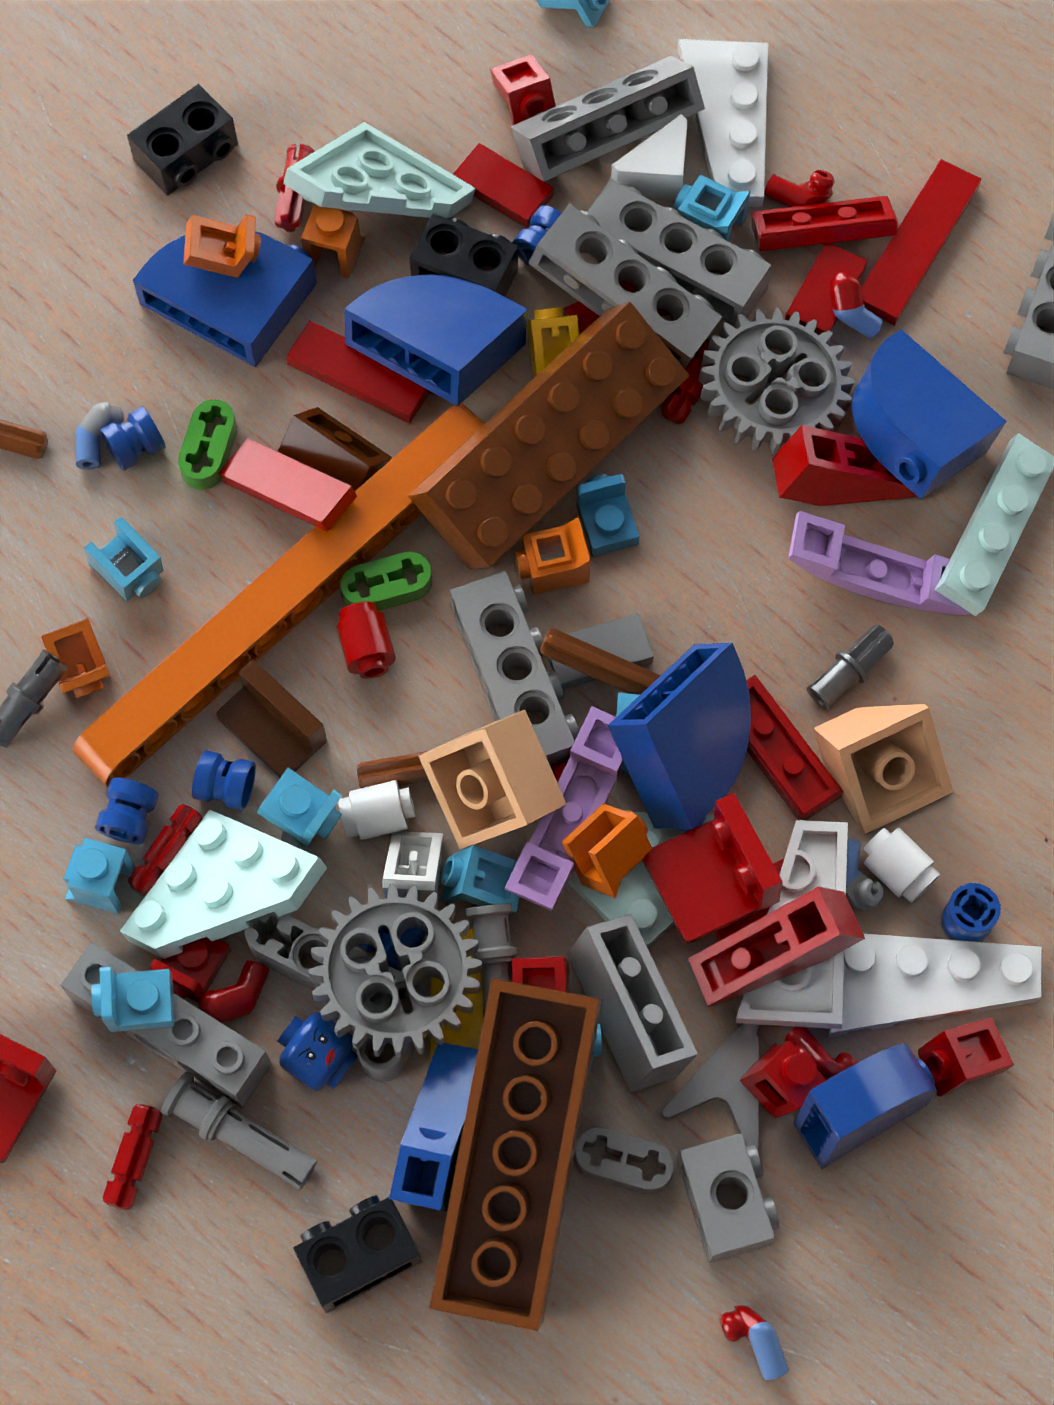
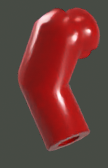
(815, 191)
(238, 999)
(825, 1063)

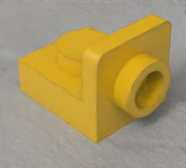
(550, 336)

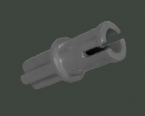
(850, 667)

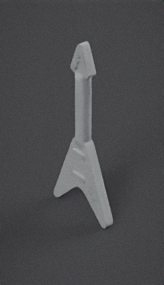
(720, 1081)

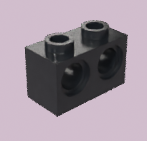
(177, 133)
(470, 252)
(363, 1266)

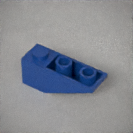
(435, 1130)

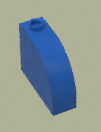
(227, 311)
(437, 331)
(920, 416)
(687, 736)
(863, 1102)

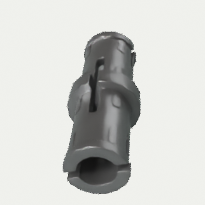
(27, 695)

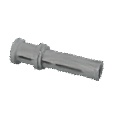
(494, 941)
(218, 1119)

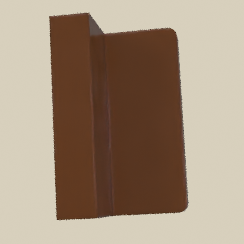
(332, 448)
(271, 721)

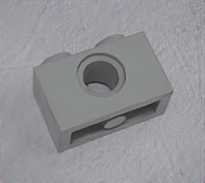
(723, 1230)

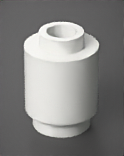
(376, 810)
(900, 864)

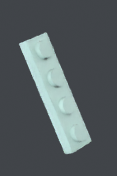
(996, 525)

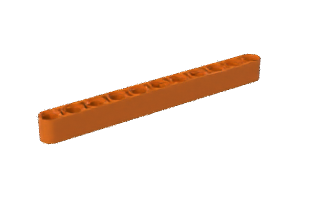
(268, 607)

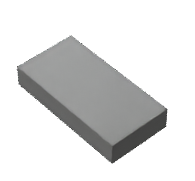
(620, 637)

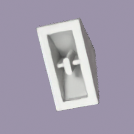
(656, 163)
(415, 861)

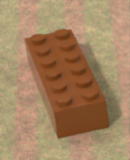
(549, 436)
(516, 1154)

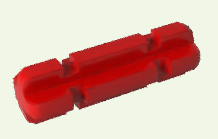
(679, 402)
(164, 849)
(132, 1157)

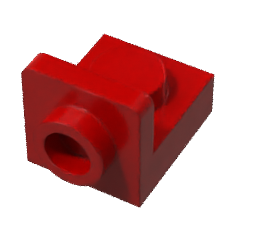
(524, 88)
(195, 966)
(965, 1055)

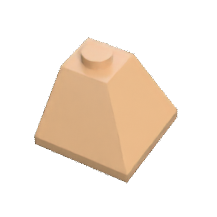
(884, 761)

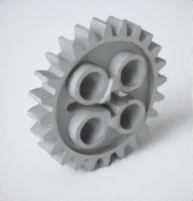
(746, 353)
(350, 983)

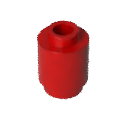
(365, 640)

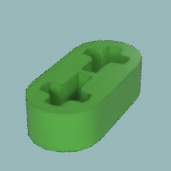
(198, 441)
(387, 580)

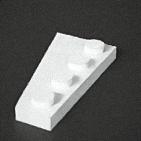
(734, 116)
(928, 978)
(815, 994)

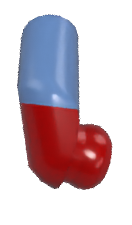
(849, 305)
(761, 1335)

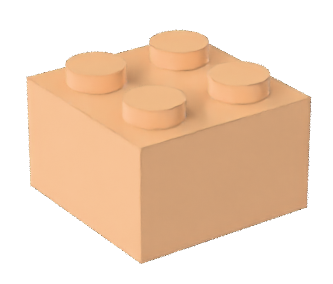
(492, 780)

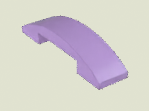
(868, 568)
(585, 784)

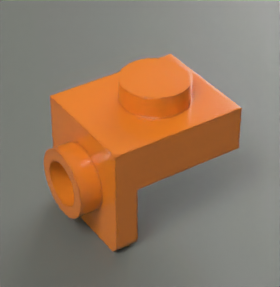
(221, 245)
(81, 653)

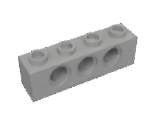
(607, 117)
(665, 228)
(598, 285)
(1031, 347)
(495, 602)
(195, 1043)

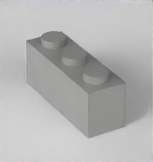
(636, 1006)

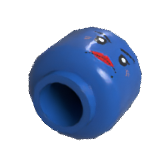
(315, 1052)

